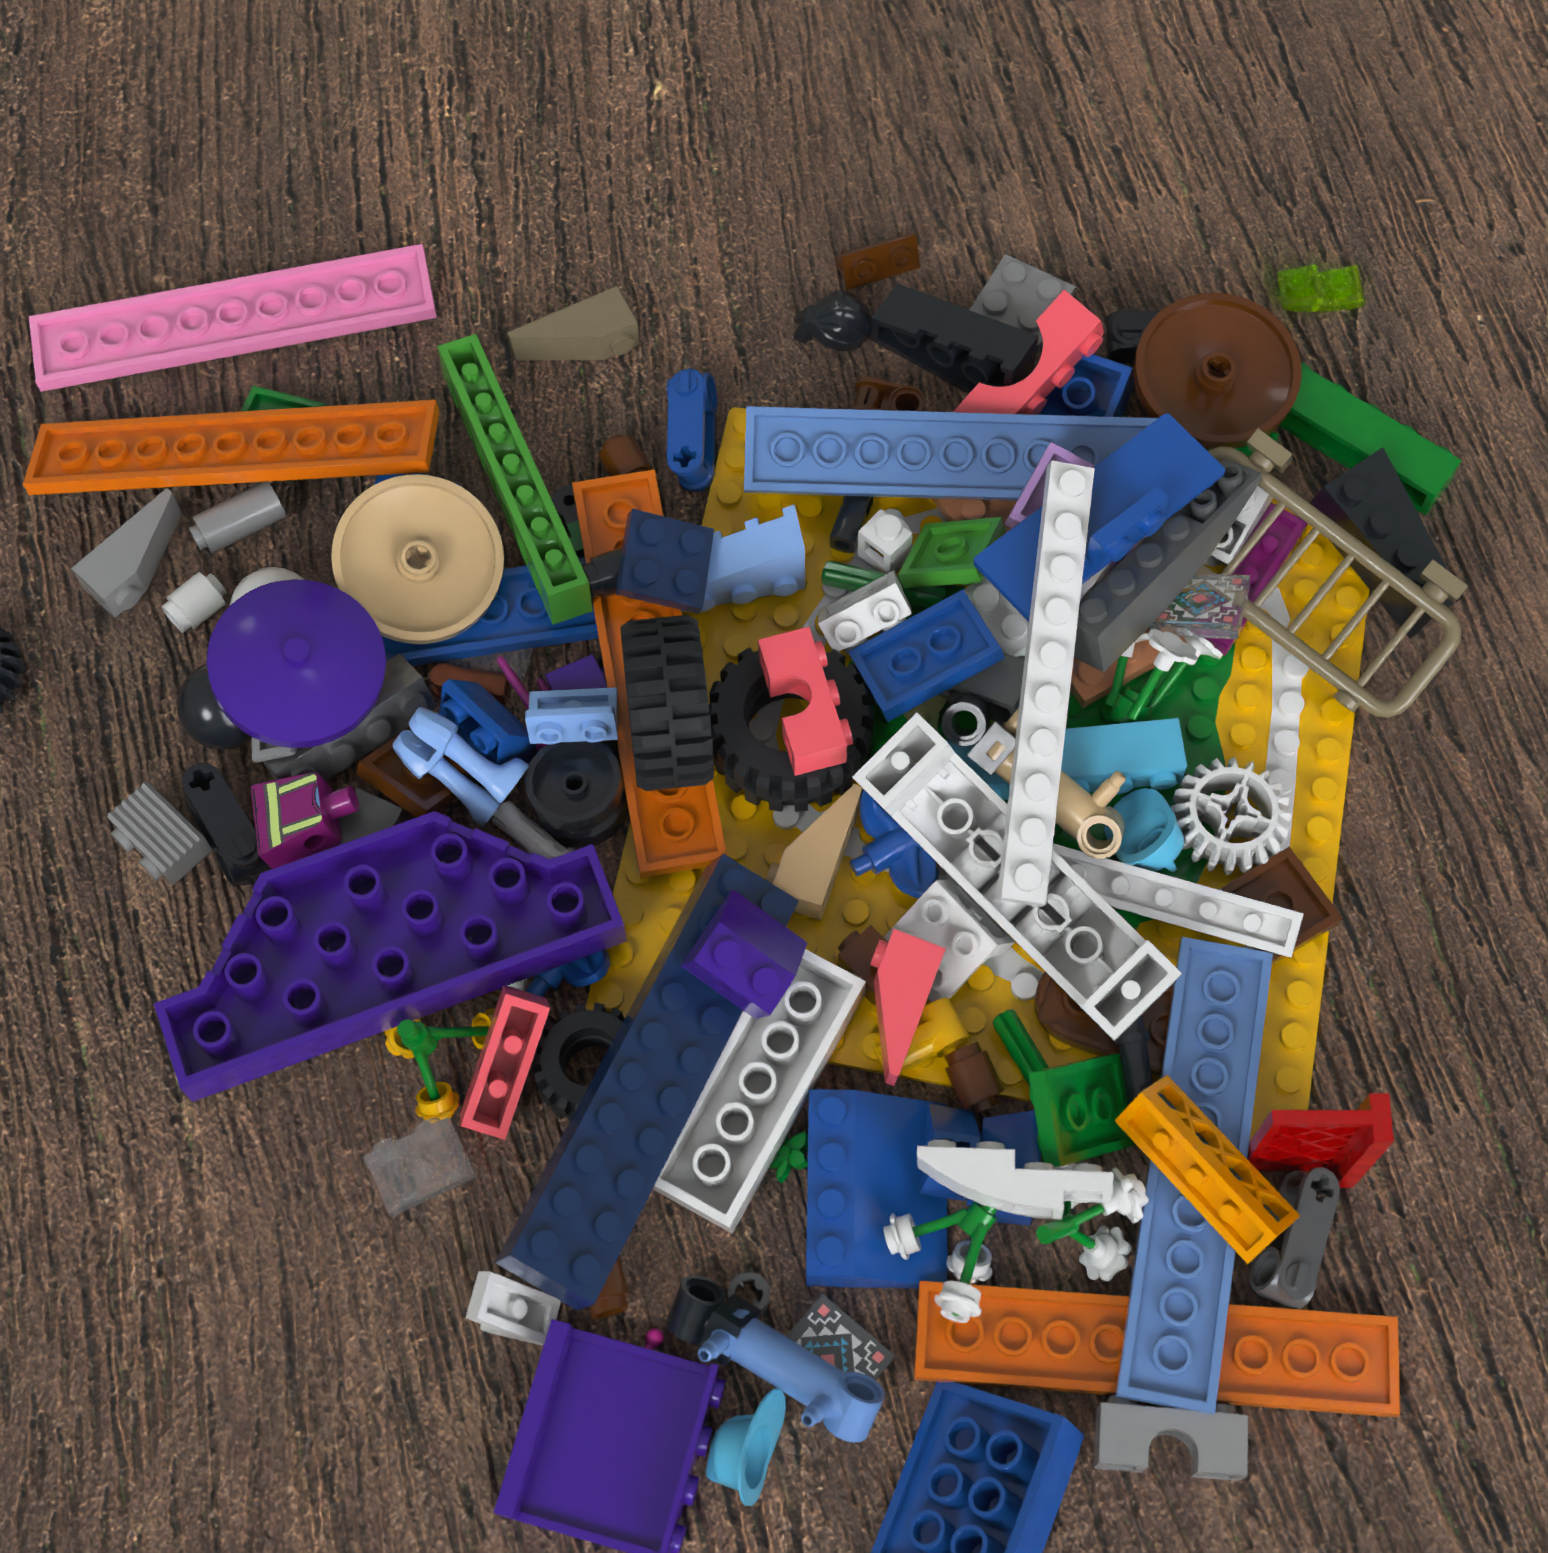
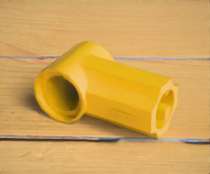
(936, 1034)

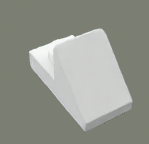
(511, 1308)

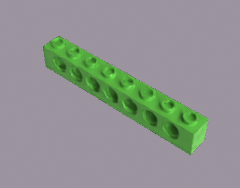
(515, 480)

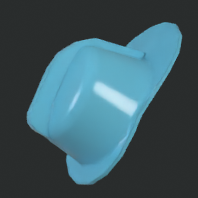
(1151, 831)
(745, 1446)

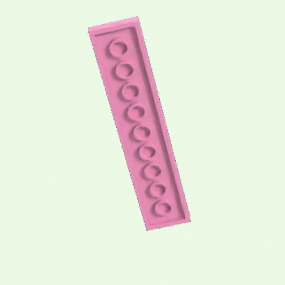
(231, 317)

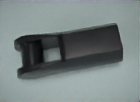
(849, 521)

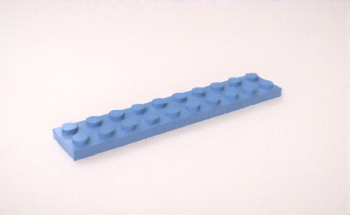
(915, 450)
(1180, 1260)

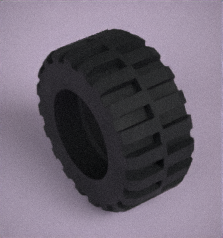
(667, 702)
(768, 772)

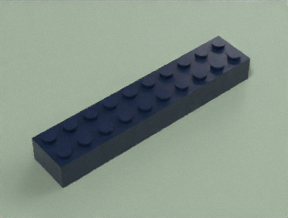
(633, 1107)

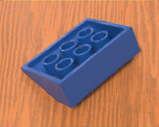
(859, 1176)
(980, 1476)

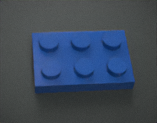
(926, 655)

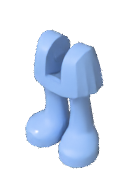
(424, 751)

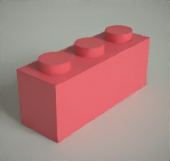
(504, 1062)

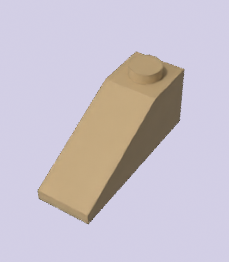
(815, 856)

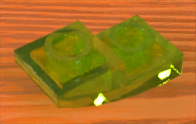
(1315, 291)

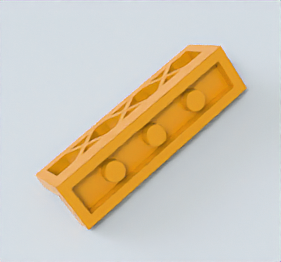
(1203, 1169)

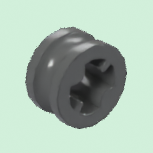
(760, 1286)

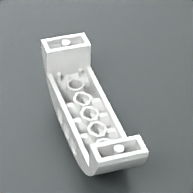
(963, 829)

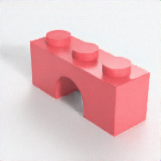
(795, 666)

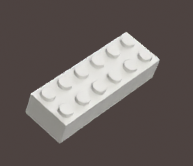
(758, 1093)

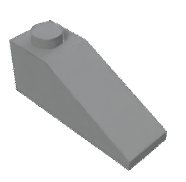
(127, 560)

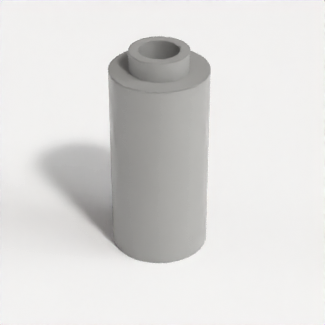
(237, 517)

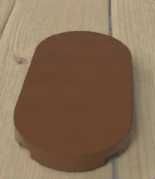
(1062, 1013)

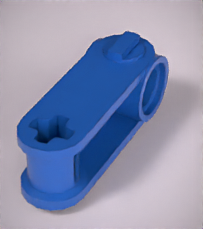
(692, 428)

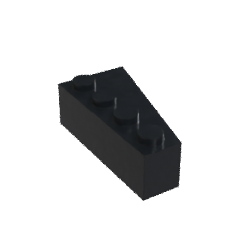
(953, 340)
(1380, 514)

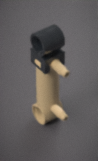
(1075, 806)

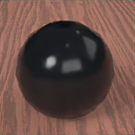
(202, 715)

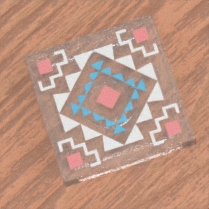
(1207, 607)

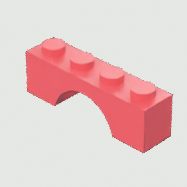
(1067, 336)

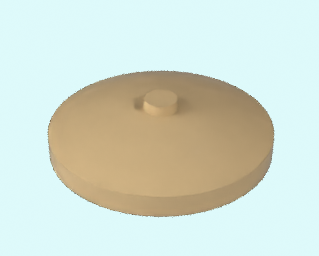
(418, 557)

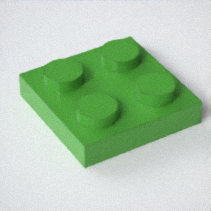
(947, 552)

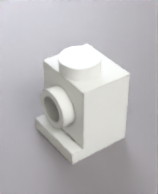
(888, 536)

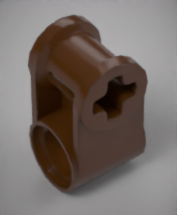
(886, 396)

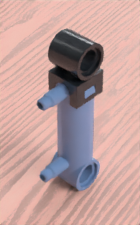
(733, 1333)

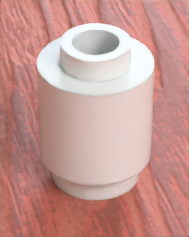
(194, 601)

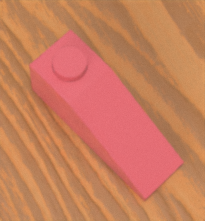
(901, 990)

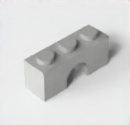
(1214, 1441)

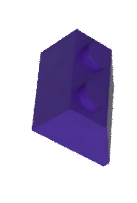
(746, 956)

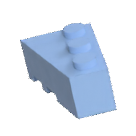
(756, 561)

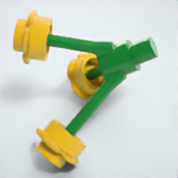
(419, 1041)

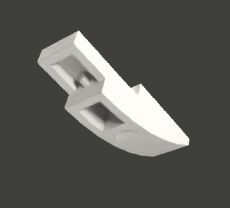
(990, 1178)

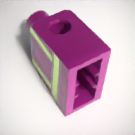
(299, 817)

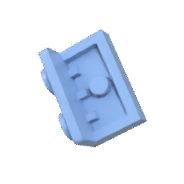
(572, 715)

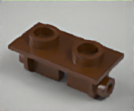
(879, 260)

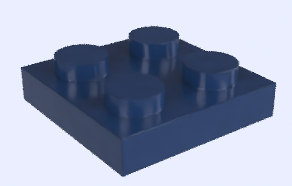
(665, 561)

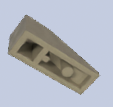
(581, 331)

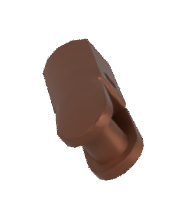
(493, 681)

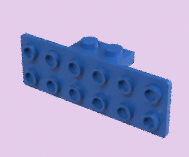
(1130, 500)

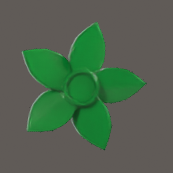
(791, 1155)

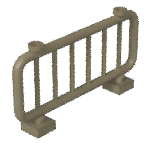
(1438, 587)

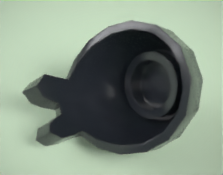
(836, 321)

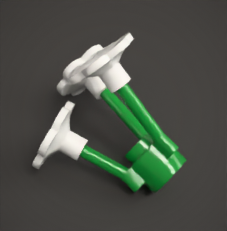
(1137, 705)

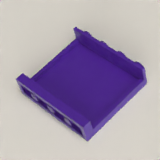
(610, 1442)

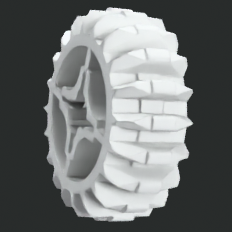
(1244, 783)

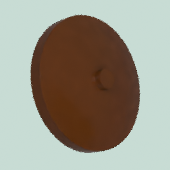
(1218, 368)

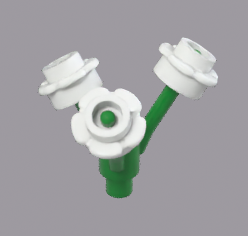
(968, 1262)

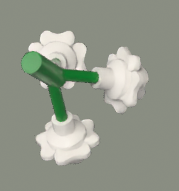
(1106, 1249)

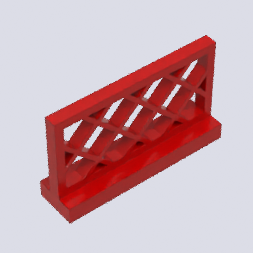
(1330, 1139)

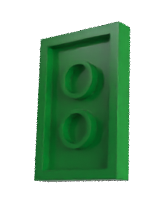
(1078, 1109)

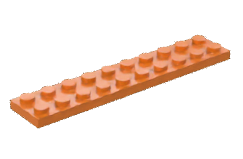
(233, 447)
(669, 826)
(1077, 1340)

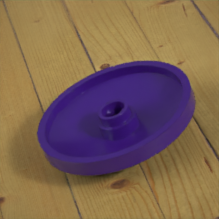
(296, 663)

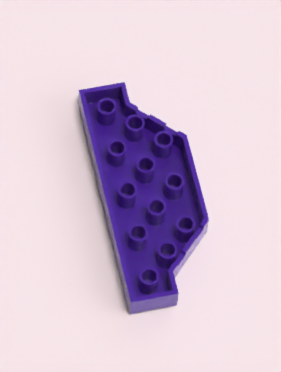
(380, 939)

